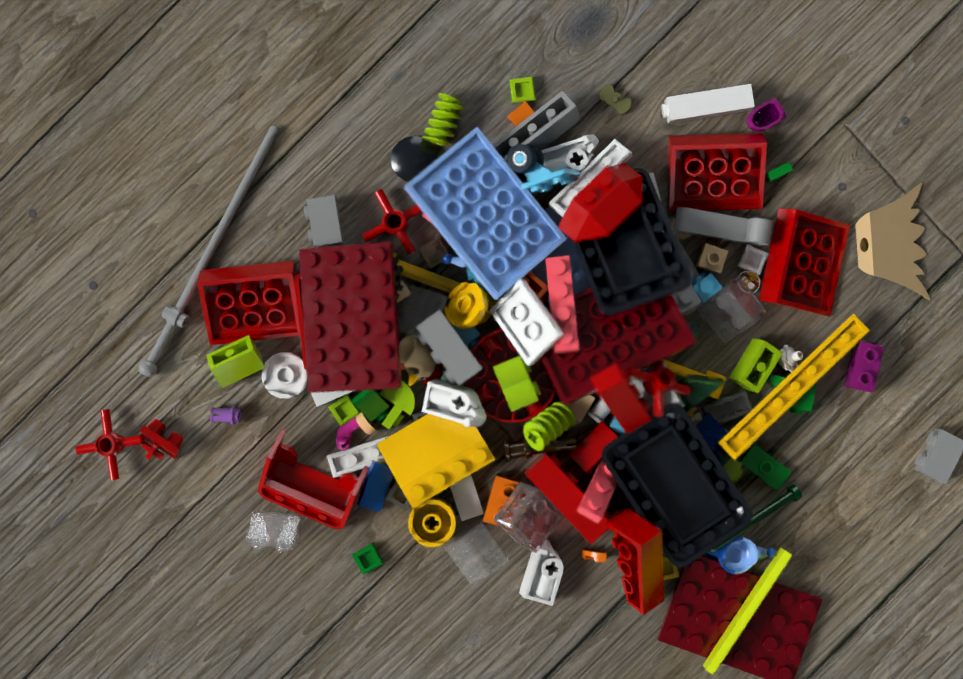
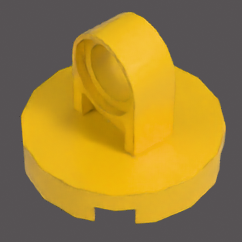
(467, 306)

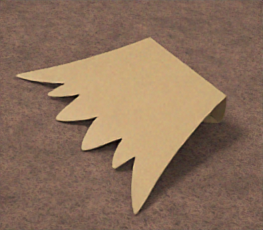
(891, 243)

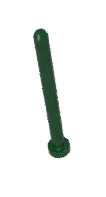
(793, 493)

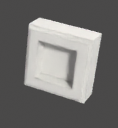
(753, 259)

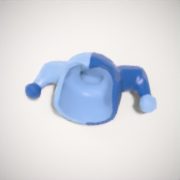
(741, 555)

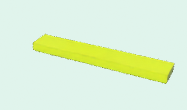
(747, 611)

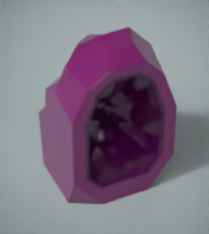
(765, 116)

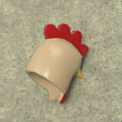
(417, 361)

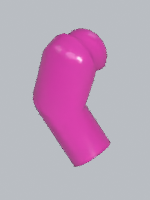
(344, 434)

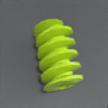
(443, 120)
(548, 425)

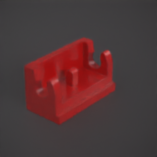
(590, 449)

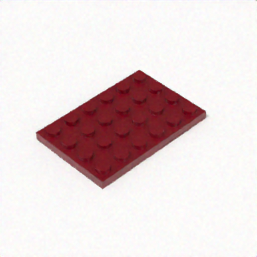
(350, 317)
(628, 339)
(709, 600)

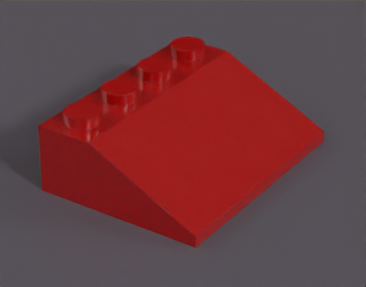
(716, 171)
(804, 262)
(249, 301)

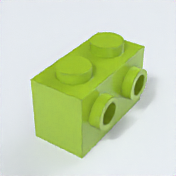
(236, 362)
(755, 365)

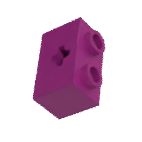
(864, 367)

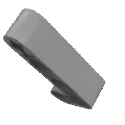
(723, 227)

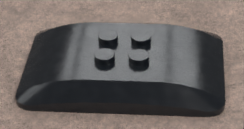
(636, 260)
(677, 485)

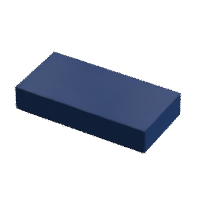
(375, 486)

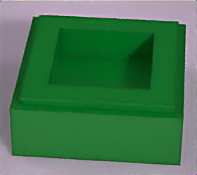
(778, 172)
(367, 558)

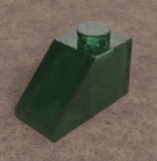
(700, 387)

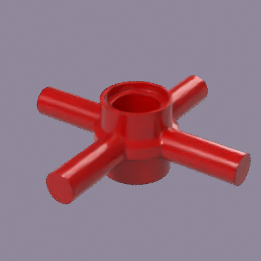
(384, 227)
(657, 383)
(101, 444)

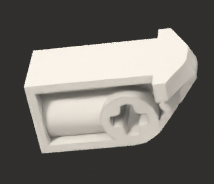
(560, 156)
(444, 401)
(542, 583)

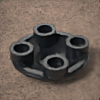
(412, 157)

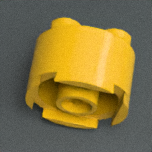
(421, 529)

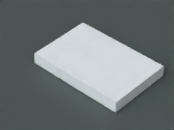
(526, 322)

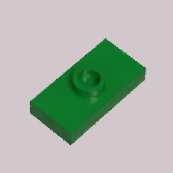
(765, 467)

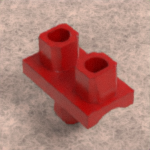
(152, 435)

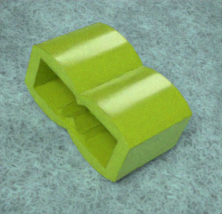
(516, 383)

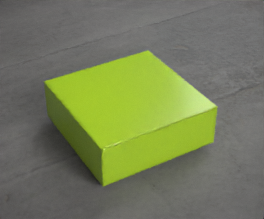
(522, 90)
(344, 410)

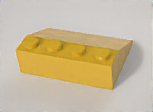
(433, 456)

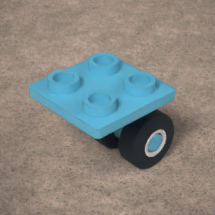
(530, 161)

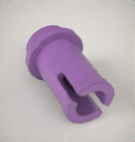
(230, 415)

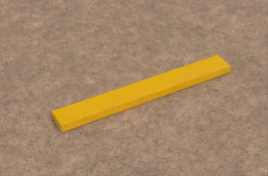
(793, 387)

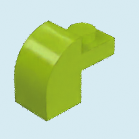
(404, 401)

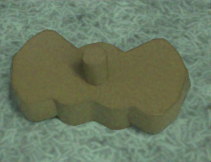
(615, 100)

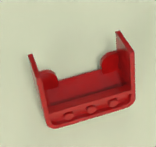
(306, 489)

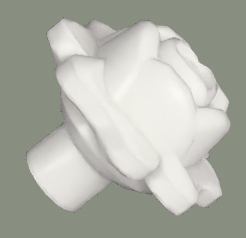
(789, 358)

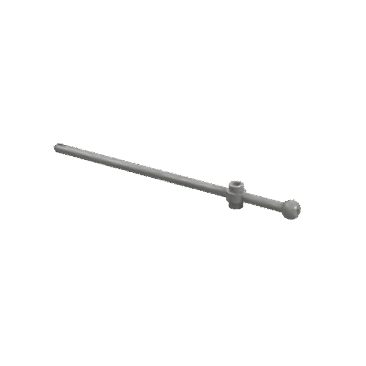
(175, 315)

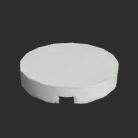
(284, 375)

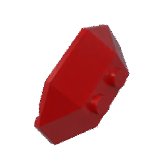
(603, 204)

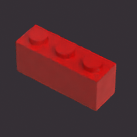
(621, 397)

